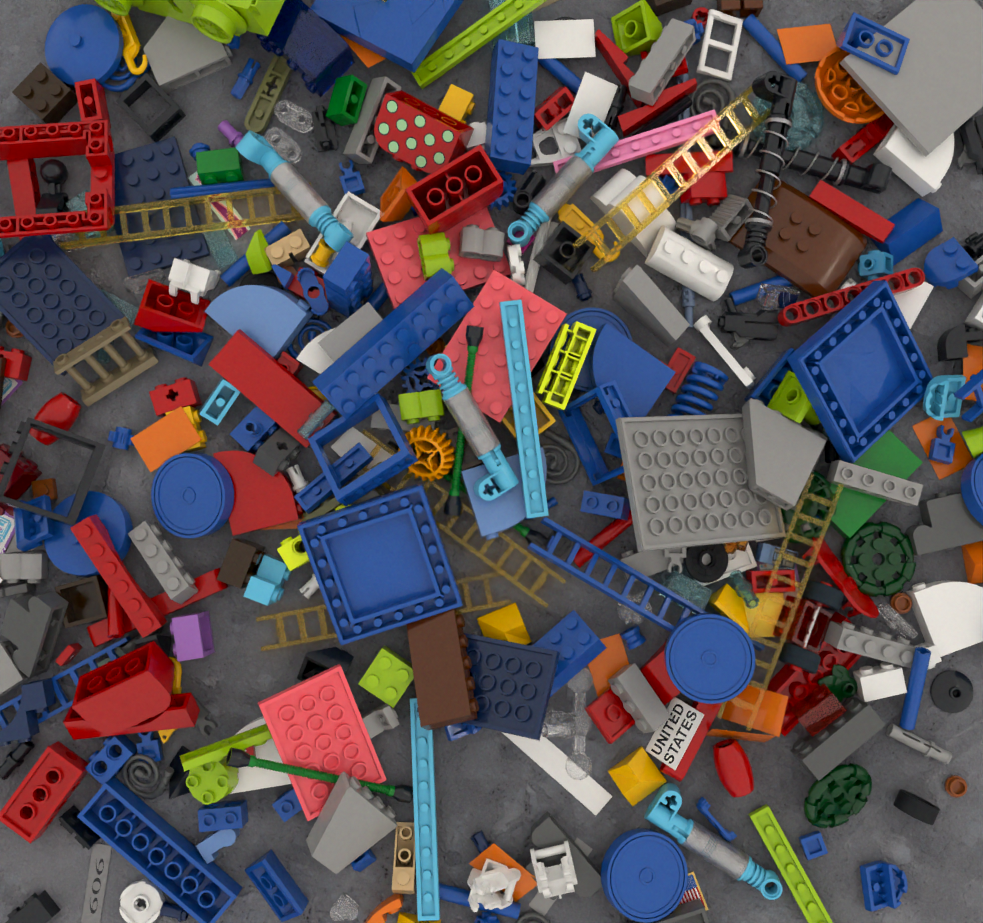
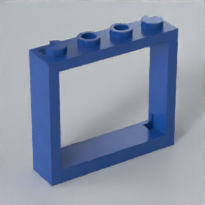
(587, 450)
(378, 474)

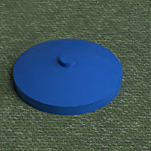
(84, 45)

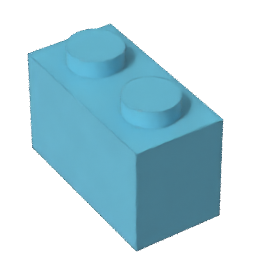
(219, 401)

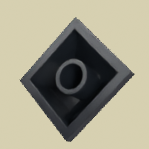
(321, 660)

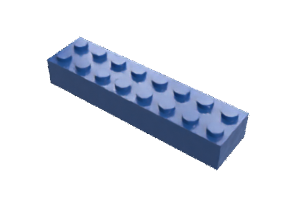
(393, 343)
(159, 852)

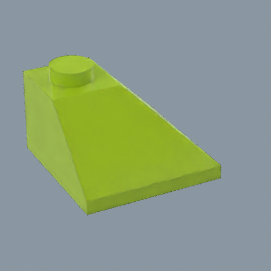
(636, 28)

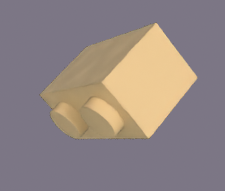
(293, 243)

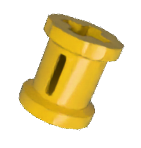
(322, 254)

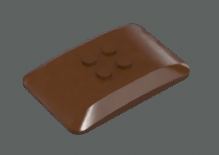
(806, 242)

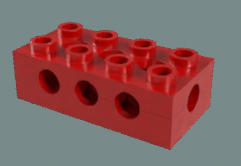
(31, 808)

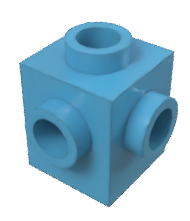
(875, 265)

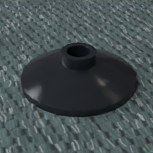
(943, 688)

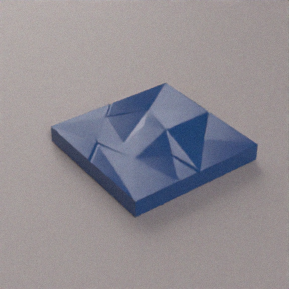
(393, 29)
(862, 371)
(380, 563)

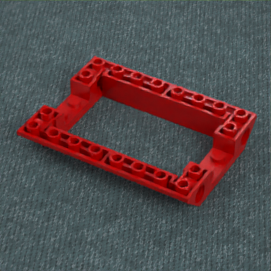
(59, 140)

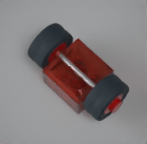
(808, 626)

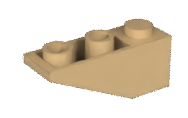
(404, 859)

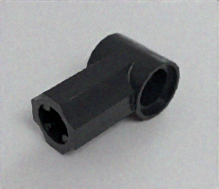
(528, 191)

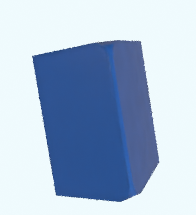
(284, 276)
(363, 861)

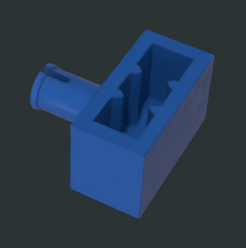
(254, 430)

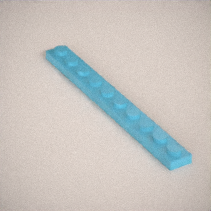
(523, 408)
(424, 818)

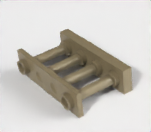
(109, 380)

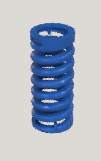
(701, 373)

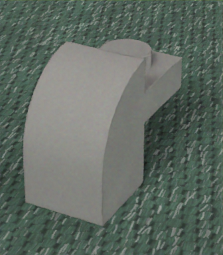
(380, 719)

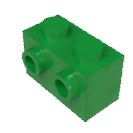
(346, 100)
(219, 166)

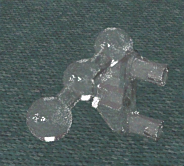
(573, 724)

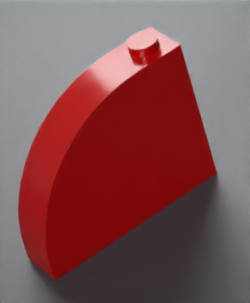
(258, 496)

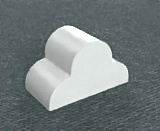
(616, 190)

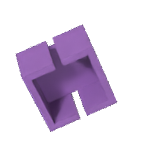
(192, 636)

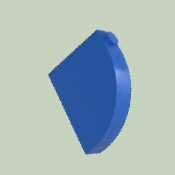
(634, 369)

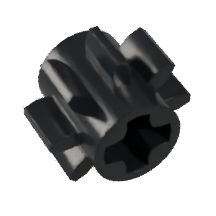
(974, 245)

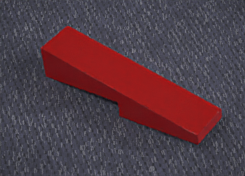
(616, 60)
(636, 118)
(864, 139)
(655, 160)
(852, 212)

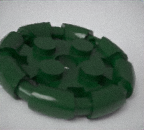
(811, 508)
(890, 556)
(838, 797)

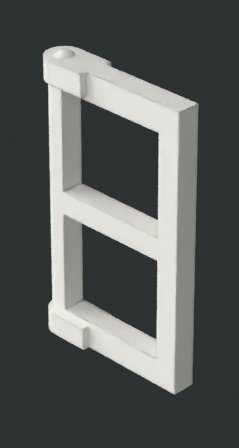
(732, 49)

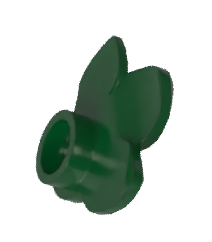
(838, 682)

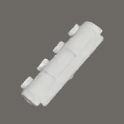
(364, 218)
(689, 264)

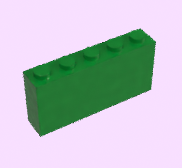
(854, 507)

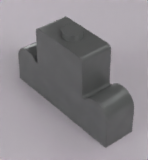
(945, 524)
(34, 628)
(548, 833)

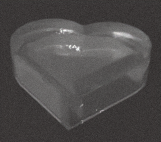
(344, 908)

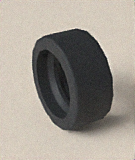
(916, 807)

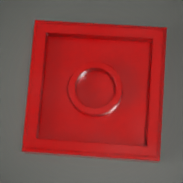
(609, 715)

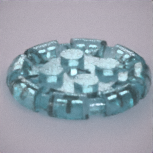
(799, 116)

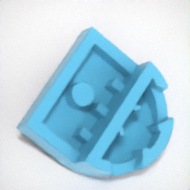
(940, 399)

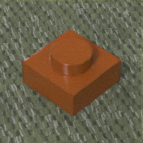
(45, 487)

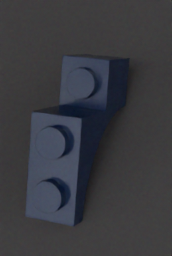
(35, 699)

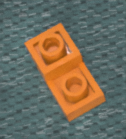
(389, 905)

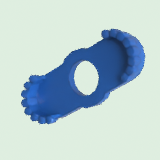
(307, 280)
(703, 807)

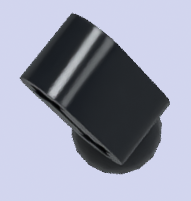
(54, 174)

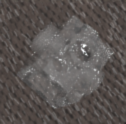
(630, 616)

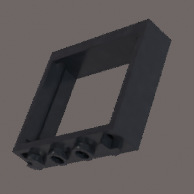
(15, 450)

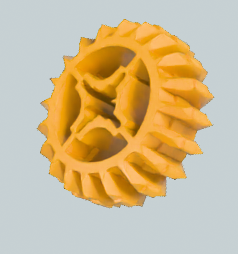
(430, 441)

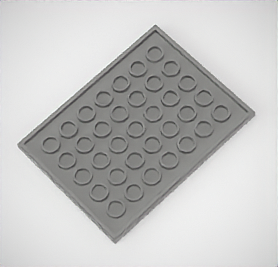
(939, 73)
(692, 482)

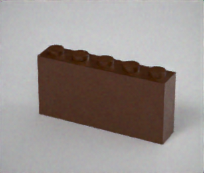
(442, 670)

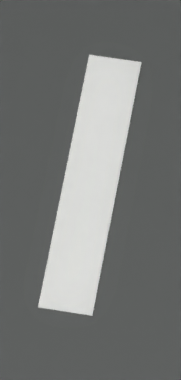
(553, 762)

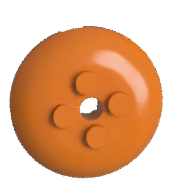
(840, 100)

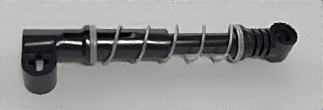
(777, 124)
(872, 178)

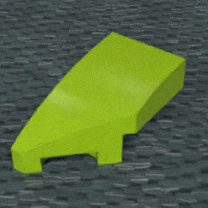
(256, 254)

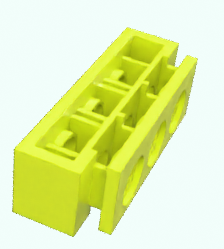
(569, 365)
(291, 552)

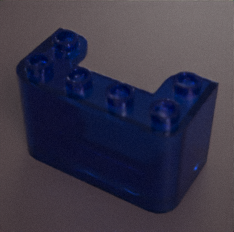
(308, 46)

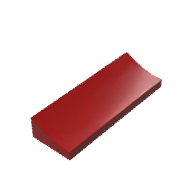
(268, 384)
(800, 685)

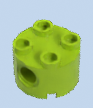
(212, 781)

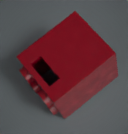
(21, 478)

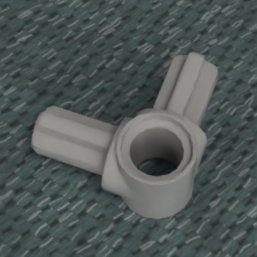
(701, 231)

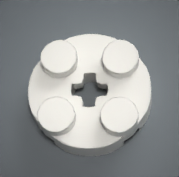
(516, 265)
(144, 890)

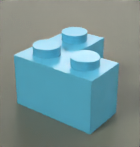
(268, 582)

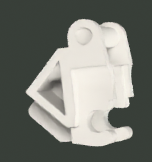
(191, 278)
(554, 879)
(488, 882)

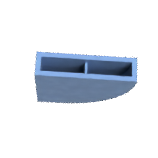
(262, 313)
(502, 512)

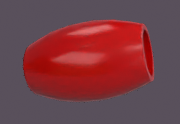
(59, 412)
(733, 767)

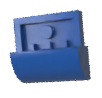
(31, 528)

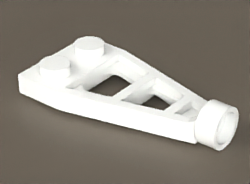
(566, 144)
(745, 374)

